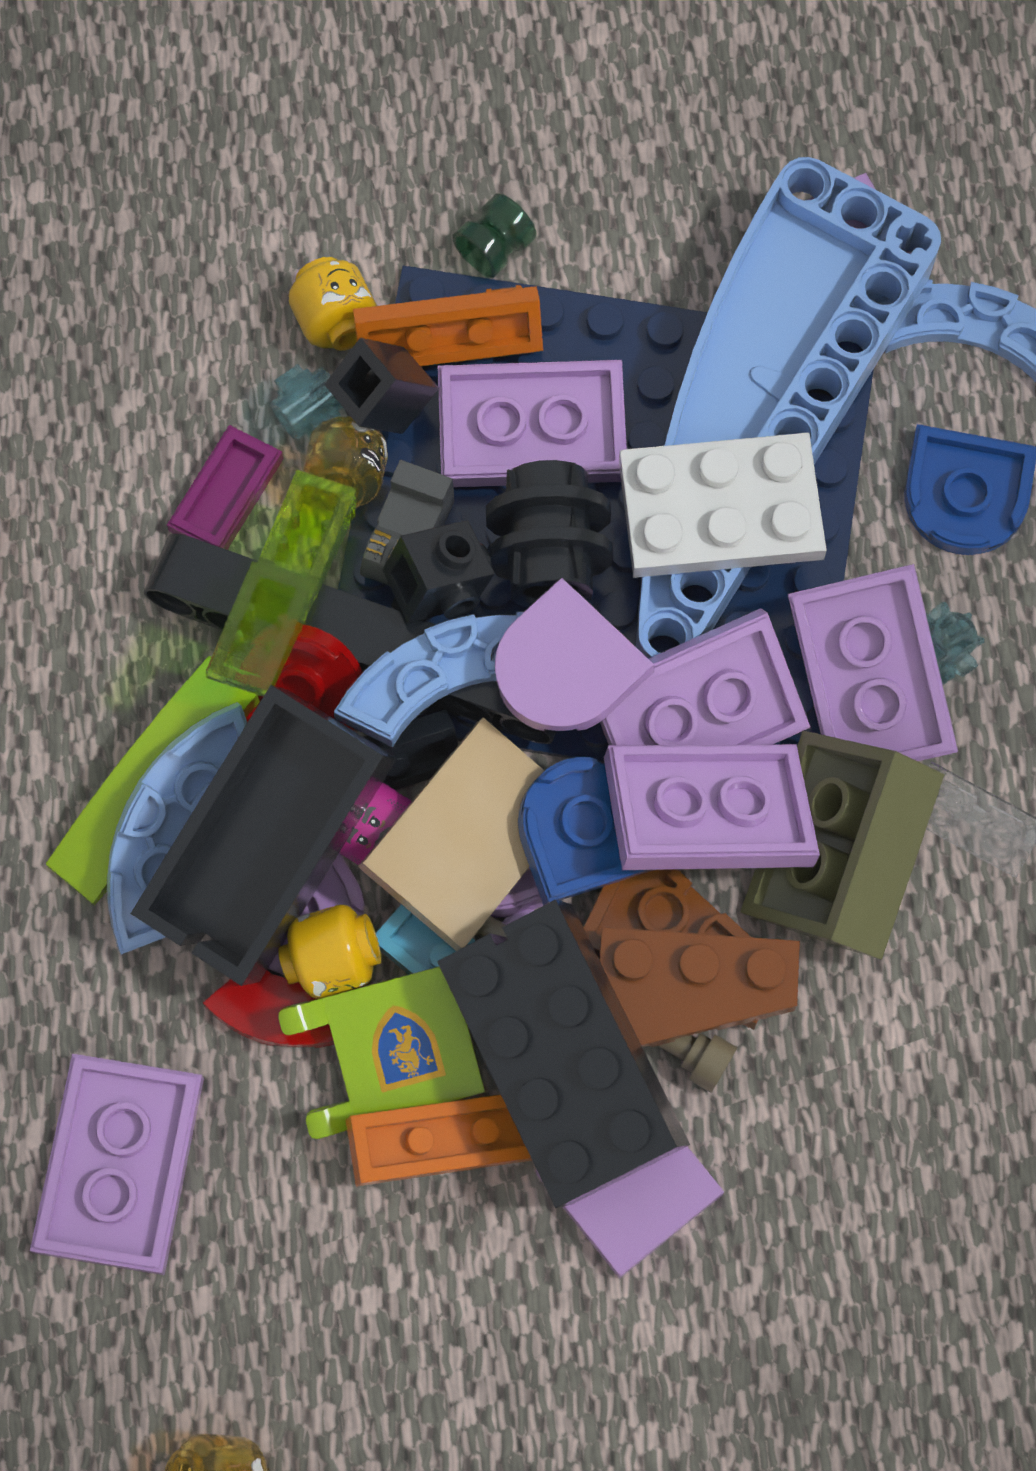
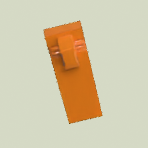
(458, 326)
(433, 1140)

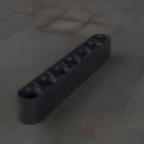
(206, 579)

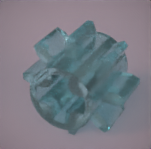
(303, 401)
(953, 641)

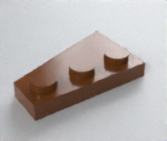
(658, 903)
(697, 981)

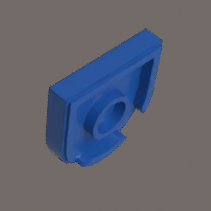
(967, 489)
(571, 830)

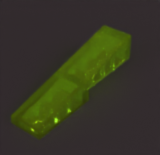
(283, 584)

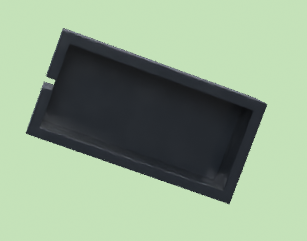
(263, 835)
(563, 1053)

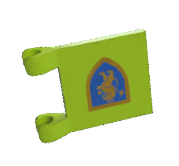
(395, 1047)

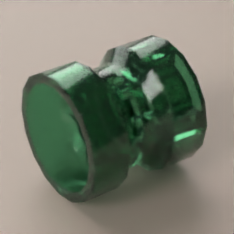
(494, 235)

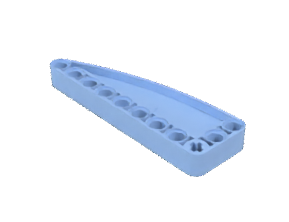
(776, 333)

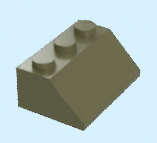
(868, 829)

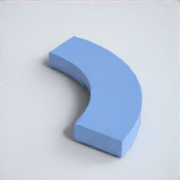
(970, 316)
(421, 673)
(158, 814)

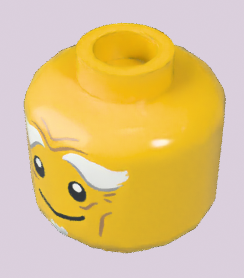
(325, 301)
(330, 951)

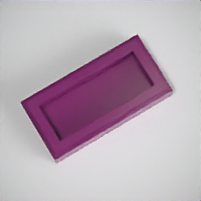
(226, 489)

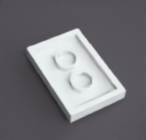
(721, 505)

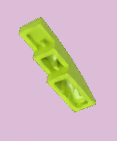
(85, 849)

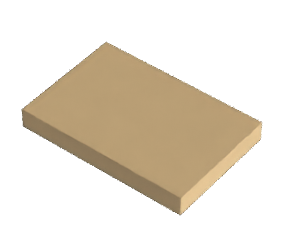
(459, 837)

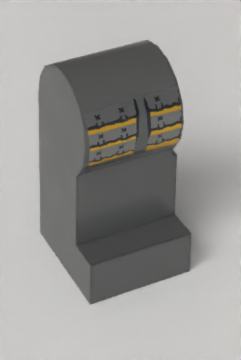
(414, 504)

